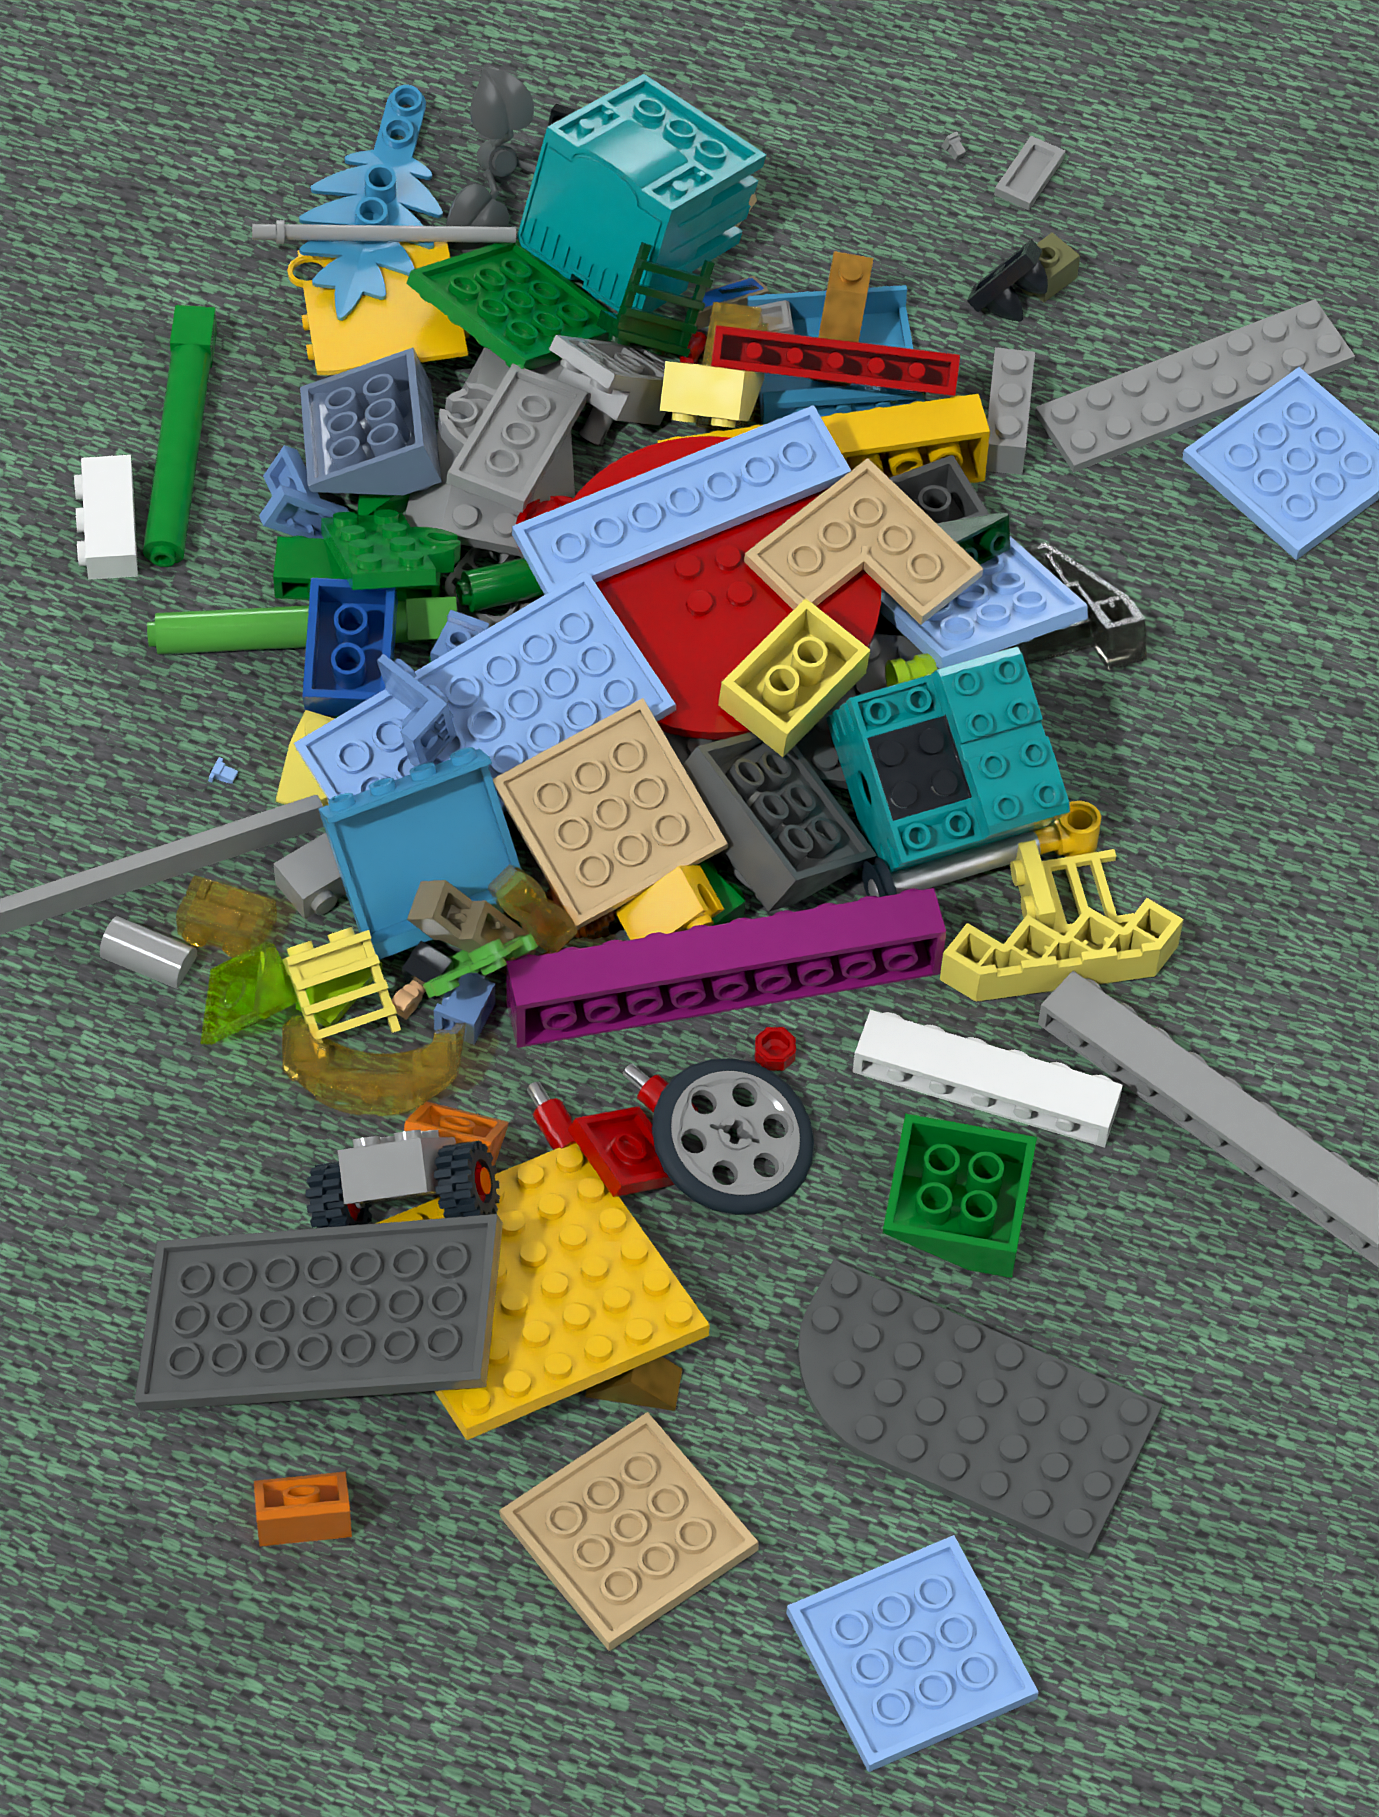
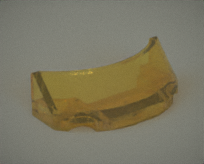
(370, 1080)

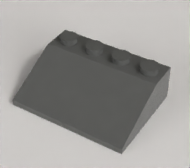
(777, 819)

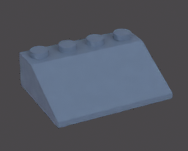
(372, 429)

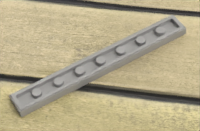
(159, 863)

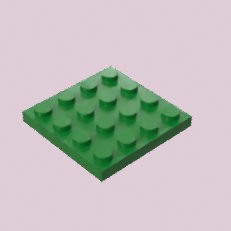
(509, 302)

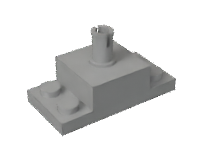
(619, 379)

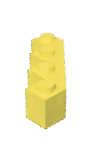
(1040, 958)

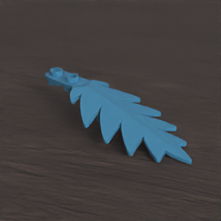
(377, 195)

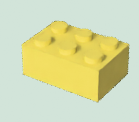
(794, 677)

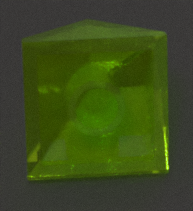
(245, 992)

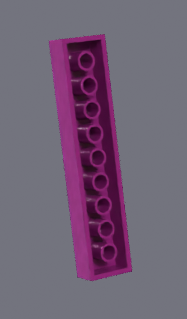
(724, 967)

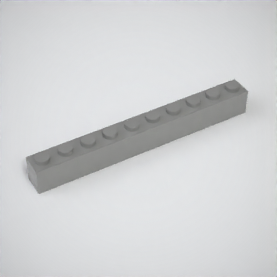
(1216, 1111)

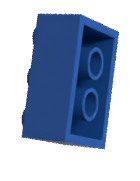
(343, 643)

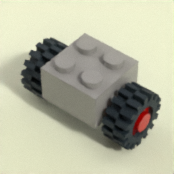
(402, 1168)

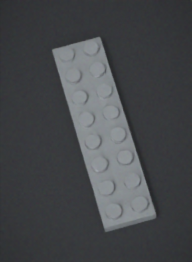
(1191, 385)

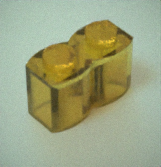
(527, 903)

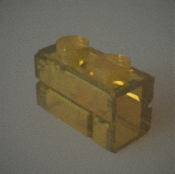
(224, 917)

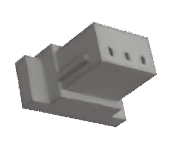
(953, 146)

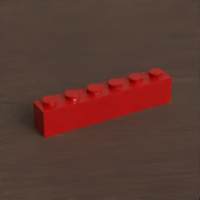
(835, 360)

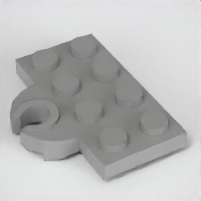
(508, 434)

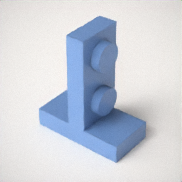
(292, 505)

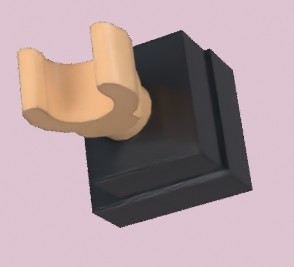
(421, 967)

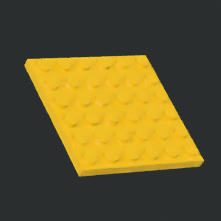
(573, 1293)

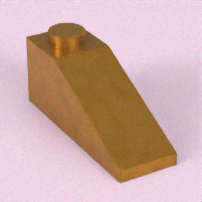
(845, 299)

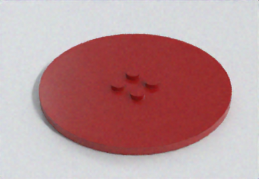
(705, 607)

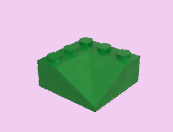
(960, 1192)

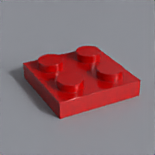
(621, 1150)

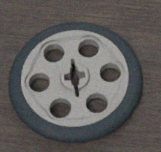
(693, 1171)

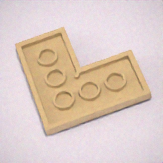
(866, 527)

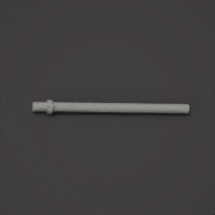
(396, 233)

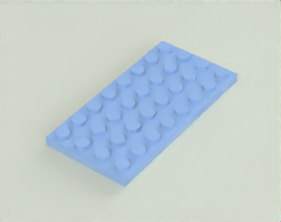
(509, 692)

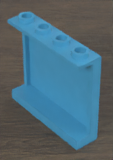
(882, 324)
(416, 829)

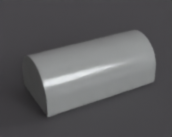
(147, 952)

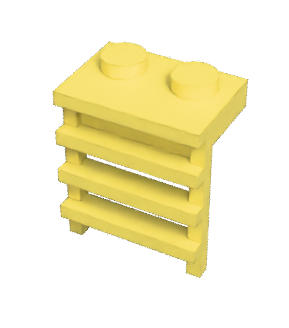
(1039, 890)
(340, 957)

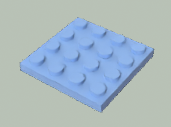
(1292, 462)
(1001, 609)
(911, 1653)

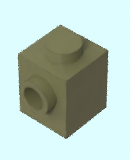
(1059, 263)

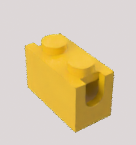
(671, 904)

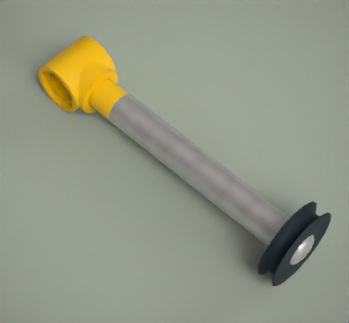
(1068, 836)

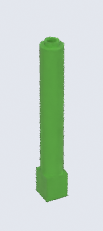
(279, 627)

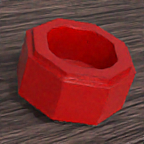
(775, 1048)

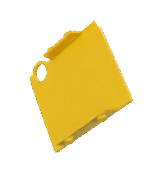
(375, 325)

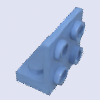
(430, 722)

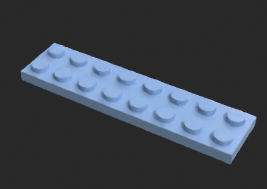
(682, 501)

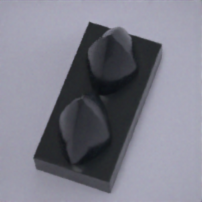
(996, 290)

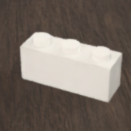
(106, 517)

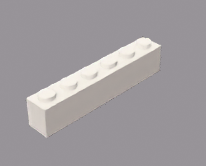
(987, 1077)

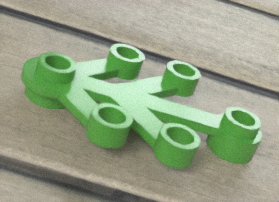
(484, 959)

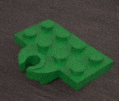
(388, 552)

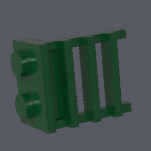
(653, 330)

